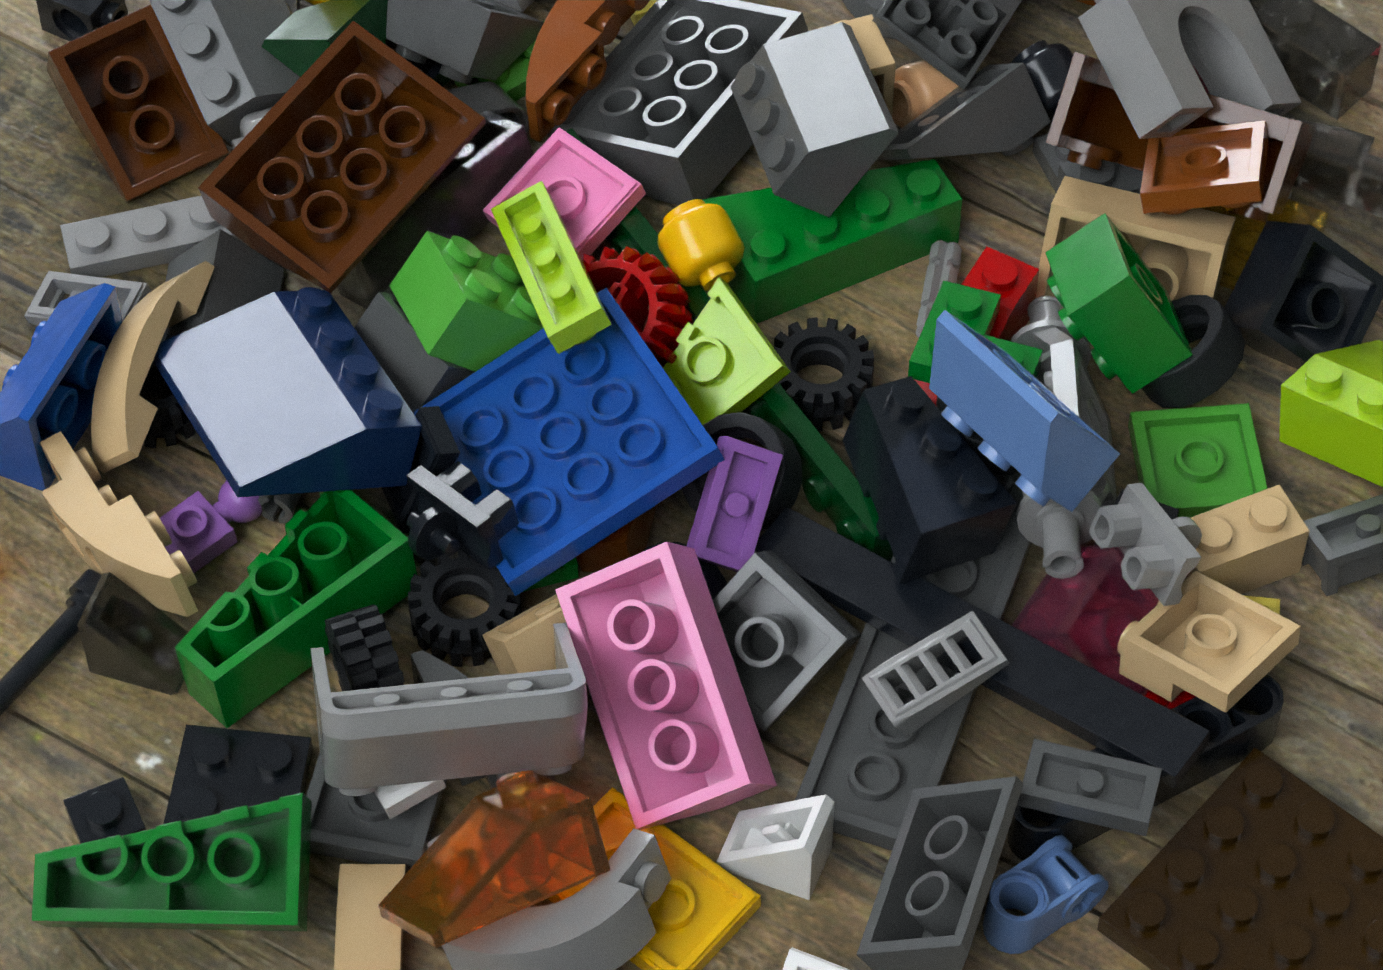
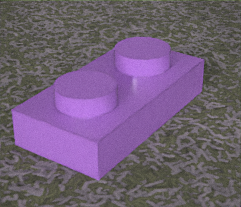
(734, 504)

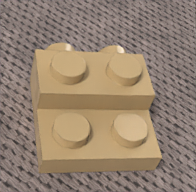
(1206, 644)

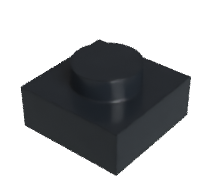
(104, 812)

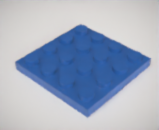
(574, 441)

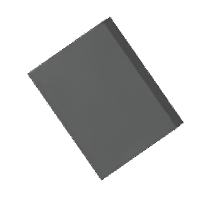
(237, 278)

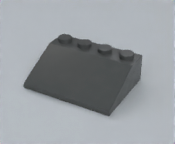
(669, 98)

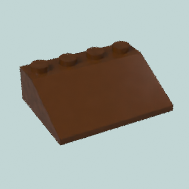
(339, 159)

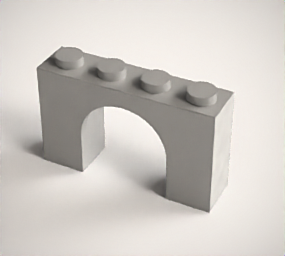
(1150, 55)

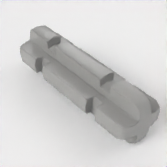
(943, 265)

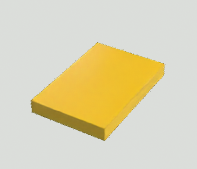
(699, 905)

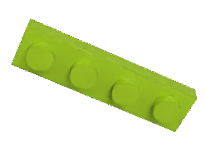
(550, 268)

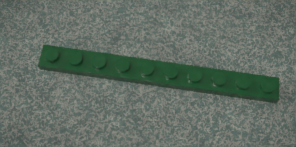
(825, 477)

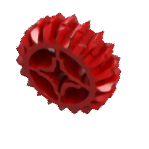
(640, 282)

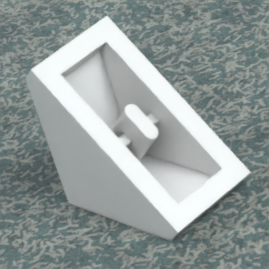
(781, 844)

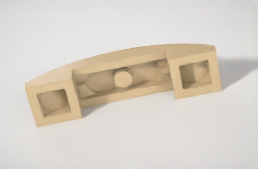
(118, 411)

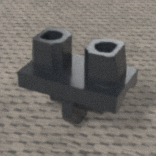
(450, 519)

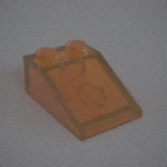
(499, 858)

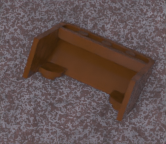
(1098, 129)

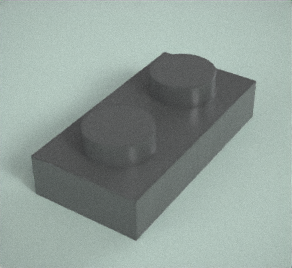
(1090, 787)

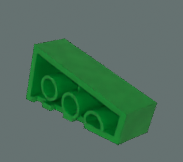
(804, 256)
(262, 634)
(196, 874)

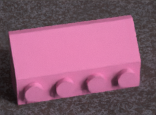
(665, 686)

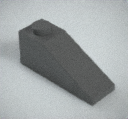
(989, 115)

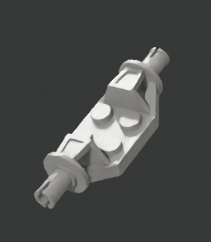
(1067, 377)

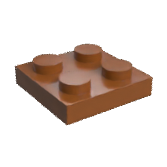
(1205, 168)

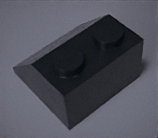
(1302, 295)

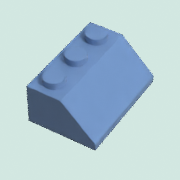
(1015, 416)

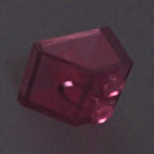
(1088, 612)

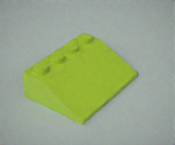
(1337, 409)

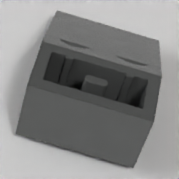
(947, 33)

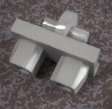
(1154, 547)

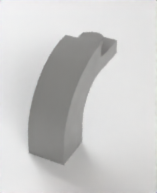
(586, 931)

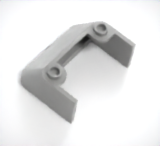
(452, 725)

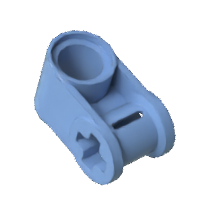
(1045, 886)

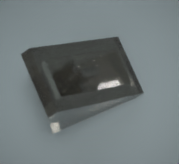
(130, 638)

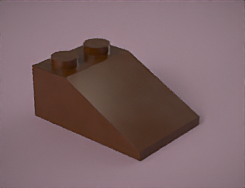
(134, 104)

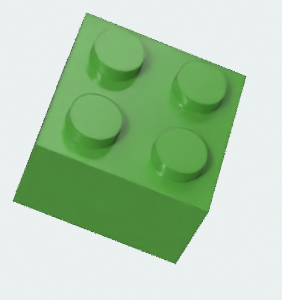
(464, 301)

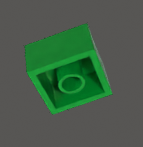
(1116, 305)

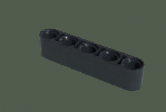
(1230, 742)

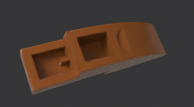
(570, 57)

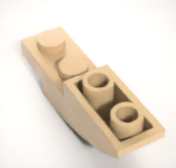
(113, 532)

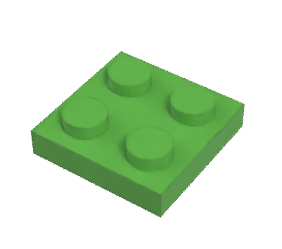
(1197, 456)

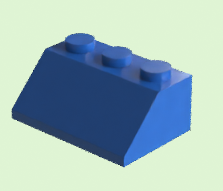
(55, 383)

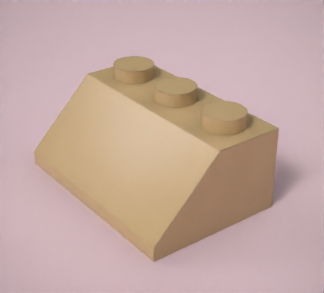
(1180, 249)

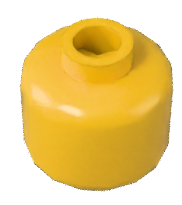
(700, 243)

